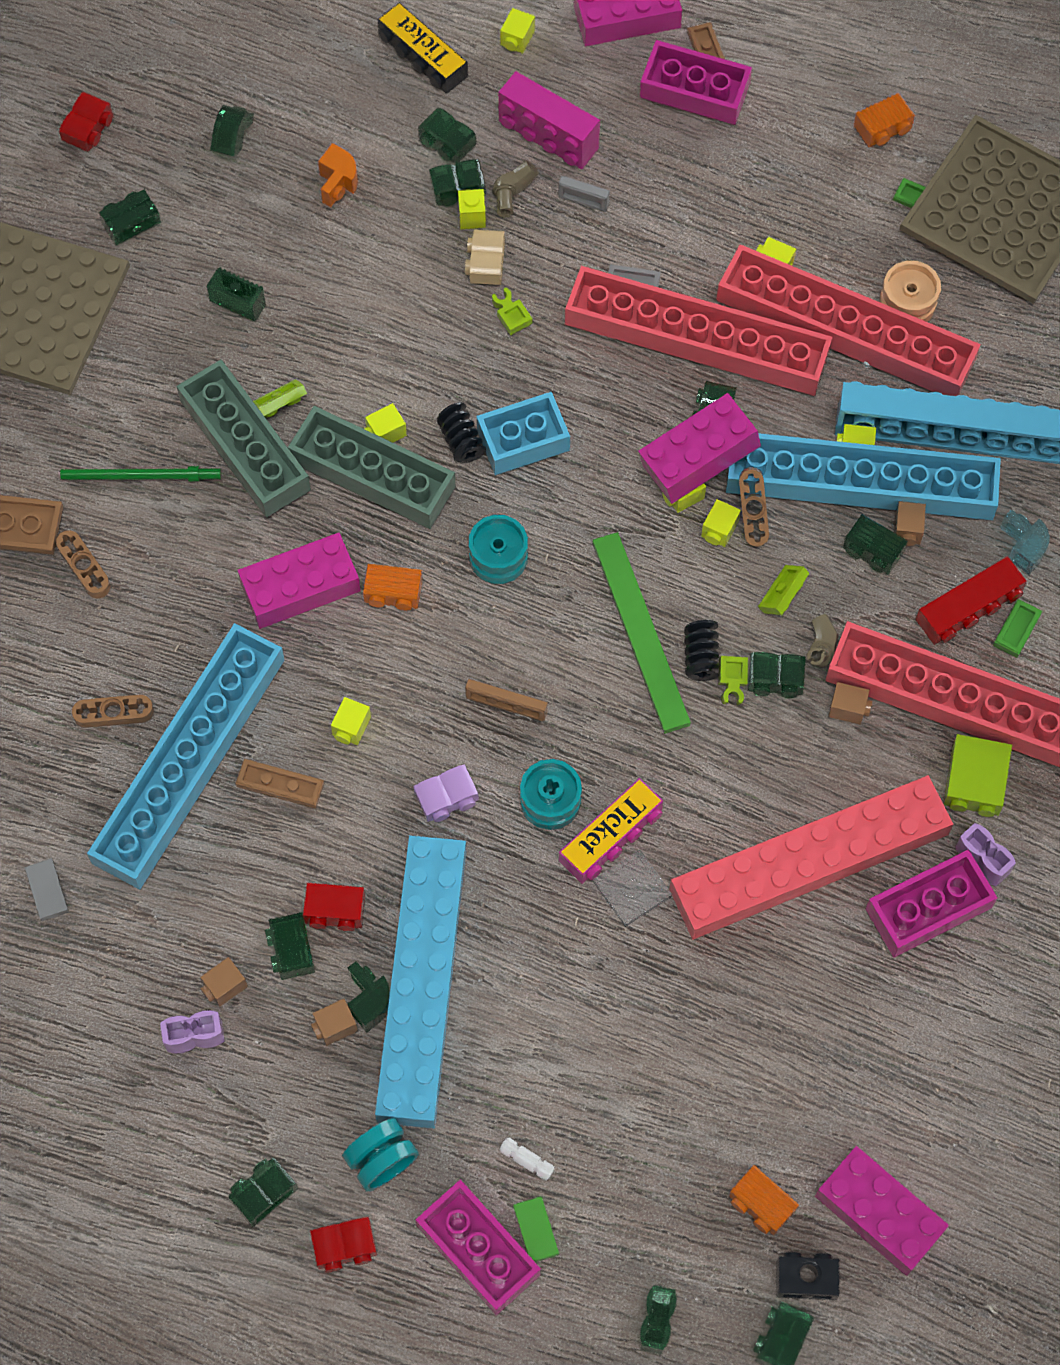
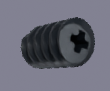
(460, 433)
(700, 650)

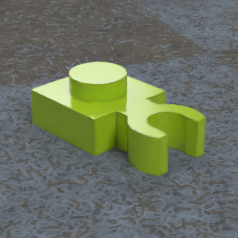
(511, 314)
(733, 674)

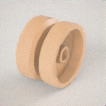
(912, 289)

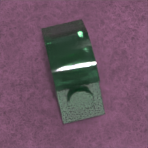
(230, 129)
(372, 1003)

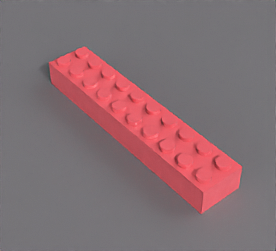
(856, 323)
(697, 330)
(948, 692)
(810, 857)

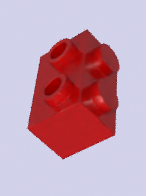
(334, 906)

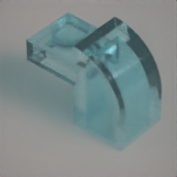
(1031, 540)

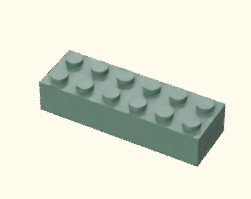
(243, 438)
(372, 467)

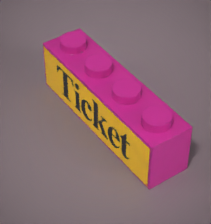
(611, 831)

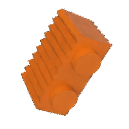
(884, 120)
(392, 586)
(763, 1201)

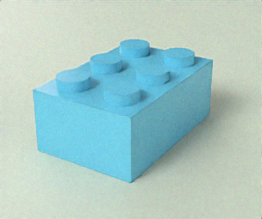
(523, 433)

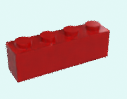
(971, 600)

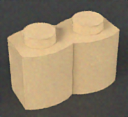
(486, 257)

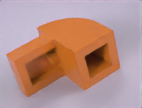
(341, 174)

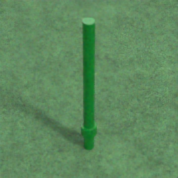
(193, 474)

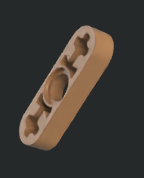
(759, 486)
(83, 553)
(133, 703)

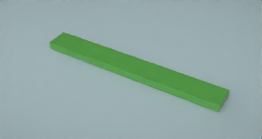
(641, 633)

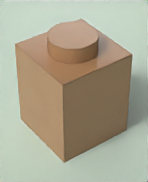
(910, 521)
(850, 703)
(223, 982)
(333, 1022)

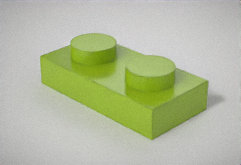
(285, 395)
(783, 590)

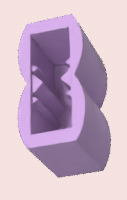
(446, 793)
(992, 858)
(184, 1033)

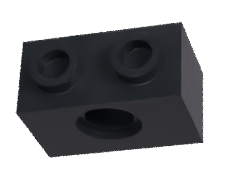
(791, 1285)

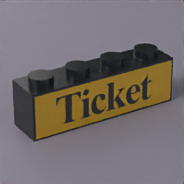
(422, 48)

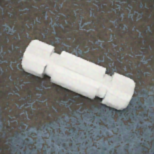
(527, 1159)

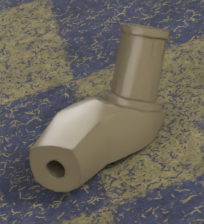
(512, 184)
(825, 643)

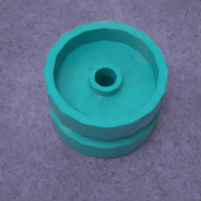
(498, 549)
(549, 778)
(380, 1154)

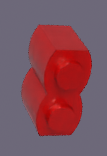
(86, 121)
(343, 1244)

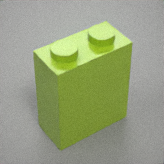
(977, 775)

